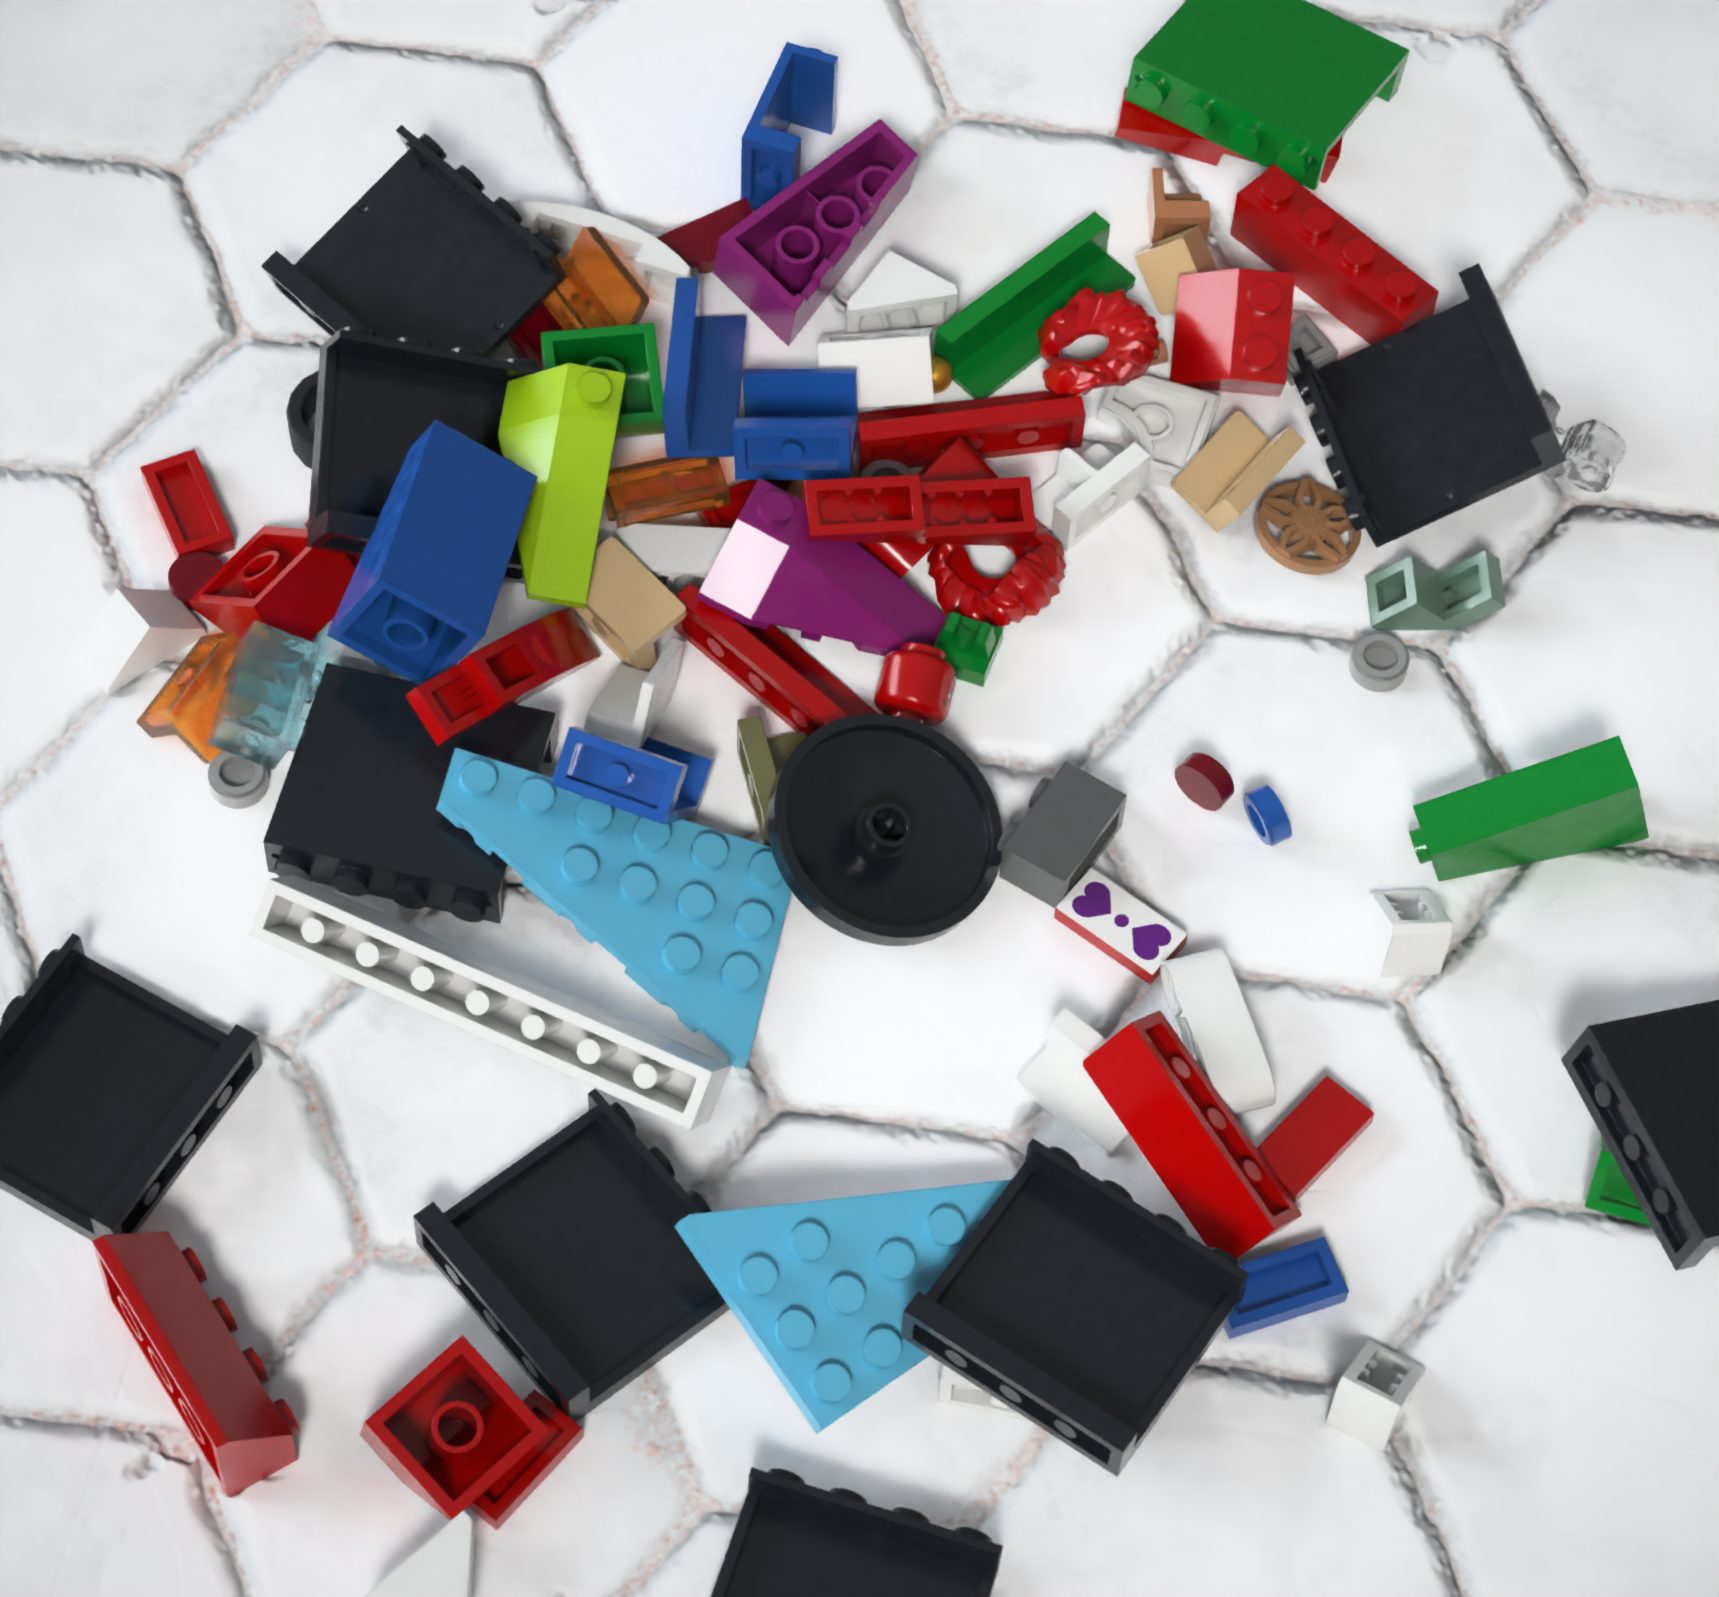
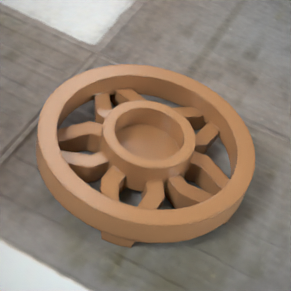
(1306, 527)

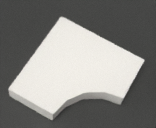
(1162, 419)

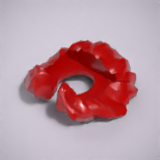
(1111, 315)
(1003, 599)

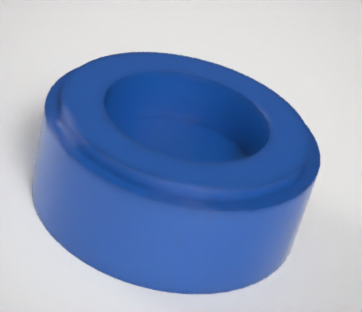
(1267, 815)

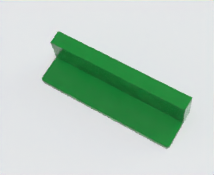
(999, 330)

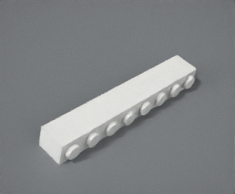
(490, 1000)

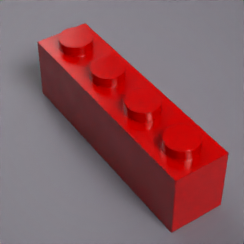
(1329, 257)

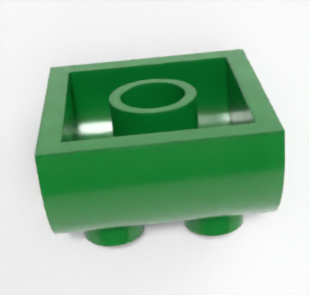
(619, 349)

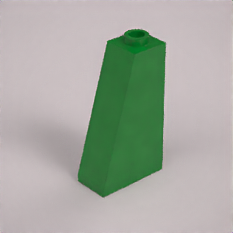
(1533, 814)

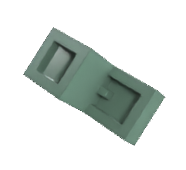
(1419, 598)

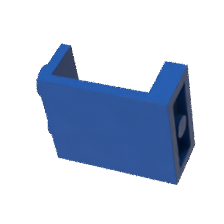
(799, 93)
(796, 424)
(647, 781)

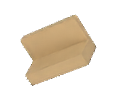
(1233, 469)
(628, 605)

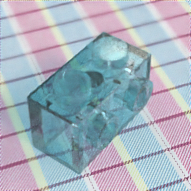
(266, 695)

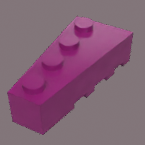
(811, 233)

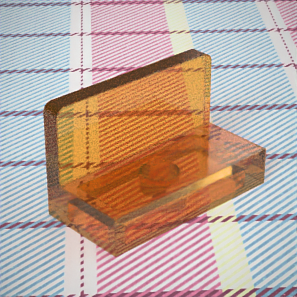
(597, 287)
(664, 489)
(192, 695)

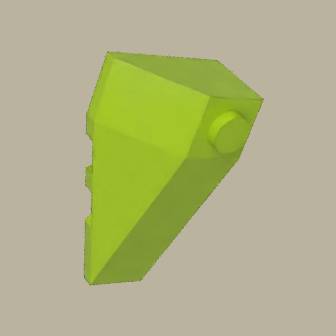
(564, 433)

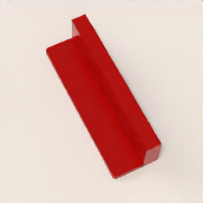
(989, 425)
(768, 667)
(1190, 1136)

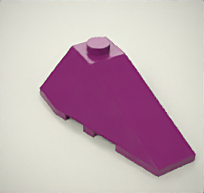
(817, 587)

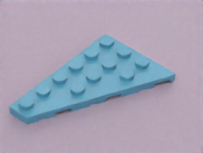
(671, 901)
(831, 1280)

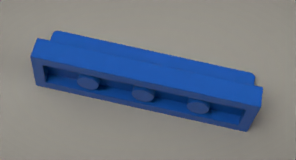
(702, 377)

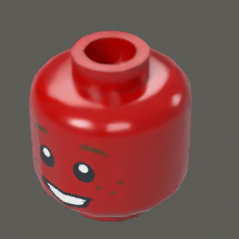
(916, 684)

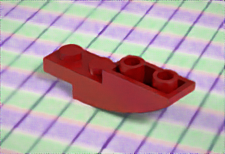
(502, 675)

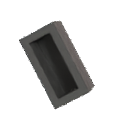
(1061, 833)

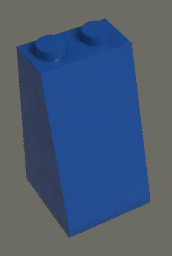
(435, 556)

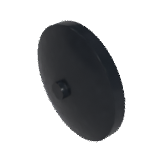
(884, 829)

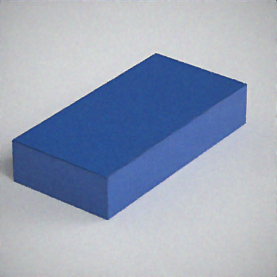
(1287, 1287)

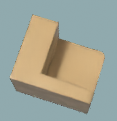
(1169, 258)

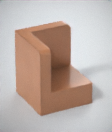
(1173, 211)

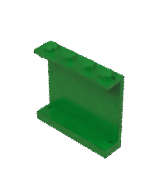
(1265, 78)

